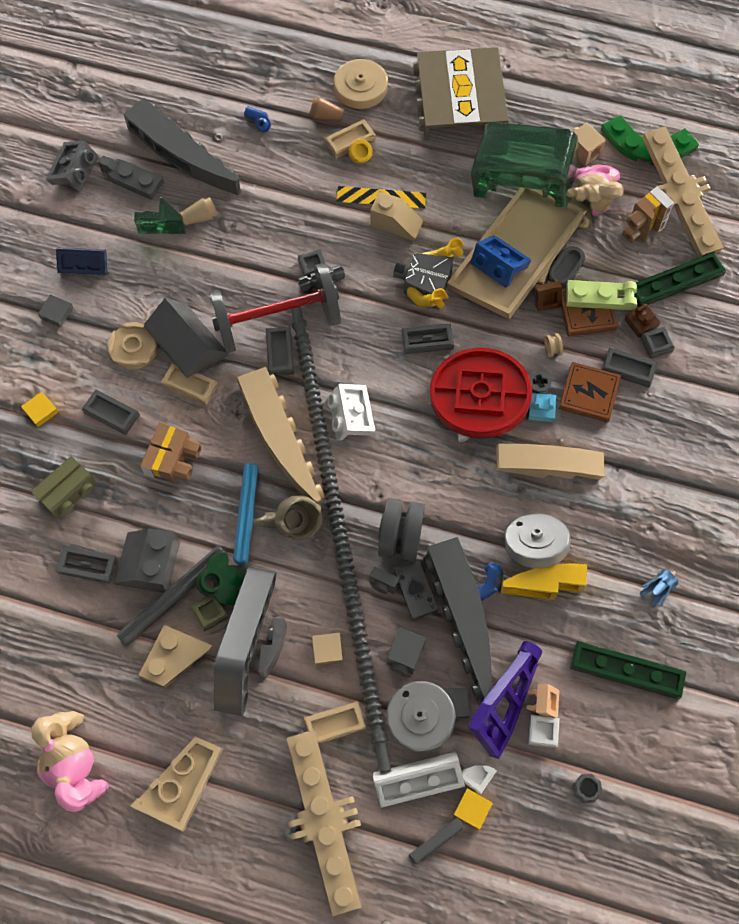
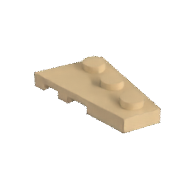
(180, 786)

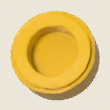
(360, 151)

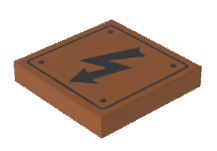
(587, 320)
(590, 392)

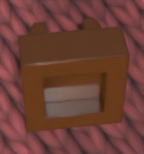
(548, 295)
(642, 320)

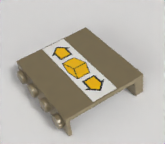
(459, 88)

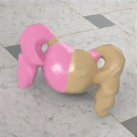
(598, 186)
(66, 761)

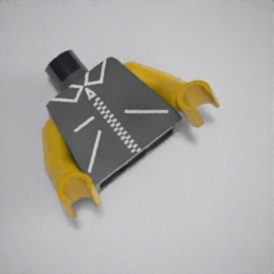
(429, 274)

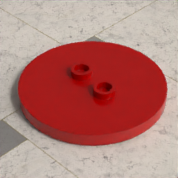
(480, 392)

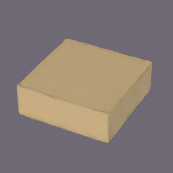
(327, 648)

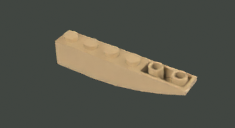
(278, 431)

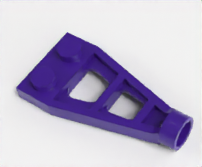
(486, 723)

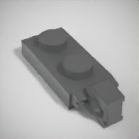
(131, 177)

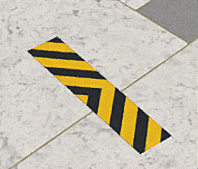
(368, 196)

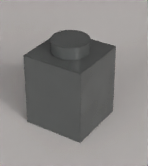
(405, 651)

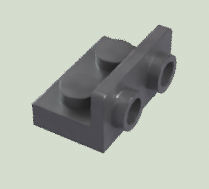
(73, 165)

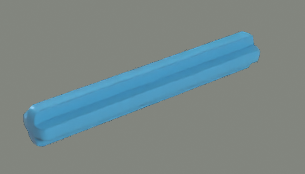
(245, 514)

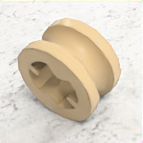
(553, 345)

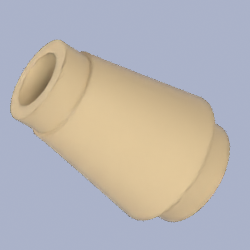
(199, 212)

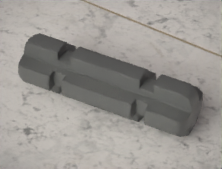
(305, 283)

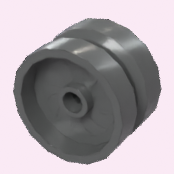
(400, 529)

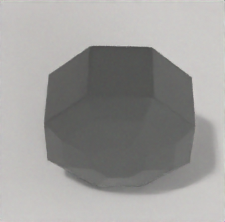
(587, 788)

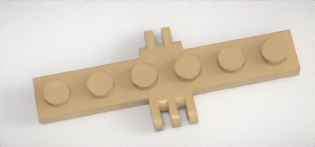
(683, 191)
(324, 823)

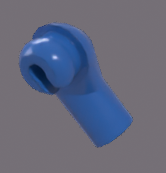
(260, 117)
(493, 581)

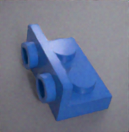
(499, 260)

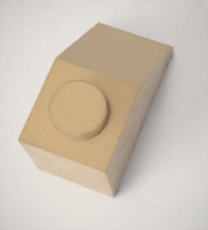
(395, 216)

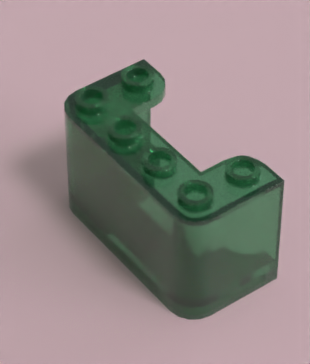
(526, 159)

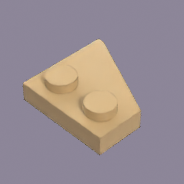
(171, 656)

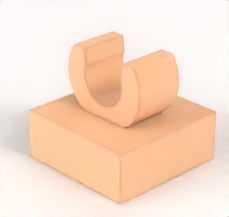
(547, 700)

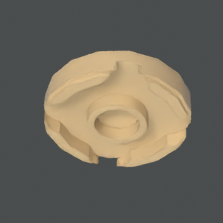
(132, 346)

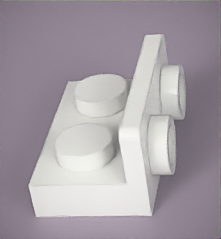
(350, 411)

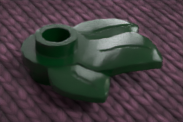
(225, 579)

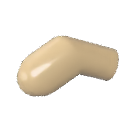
(587, 219)

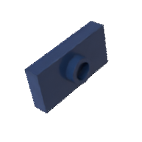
(81, 261)

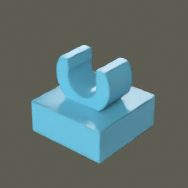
(542, 407)

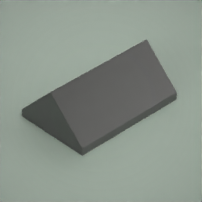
(184, 337)

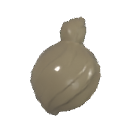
(294, 518)

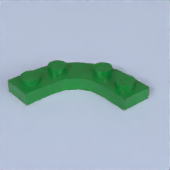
(631, 143)

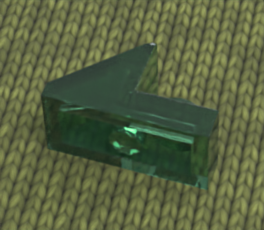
(162, 222)

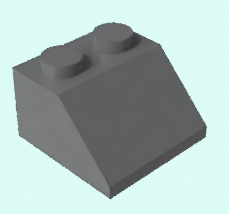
(148, 560)

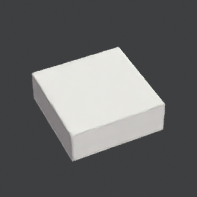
(543, 731)

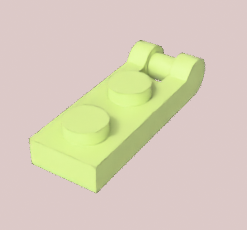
(601, 295)

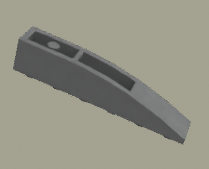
(178, 147)
(463, 610)

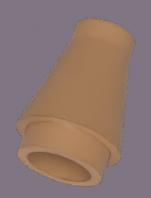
(325, 110)

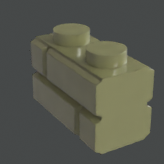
(64, 488)

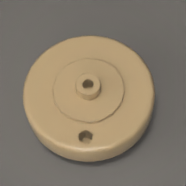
(360, 83)

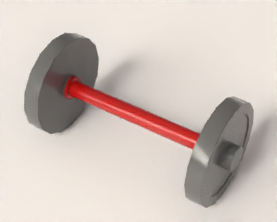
(326, 294)

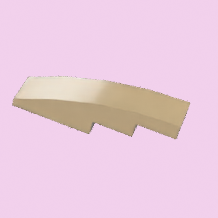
(550, 460)

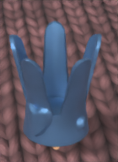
(660, 586)

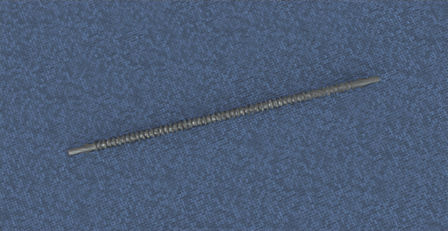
(378, 737)

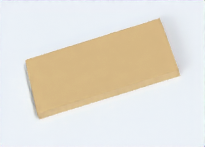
(534, 229)

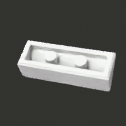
(418, 779)

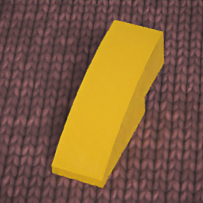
(547, 581)

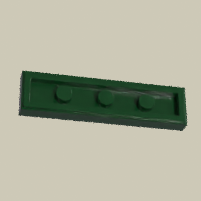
(678, 279)
(628, 670)

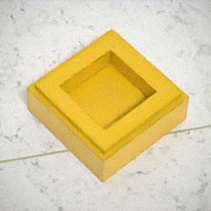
(39, 409)
(473, 809)

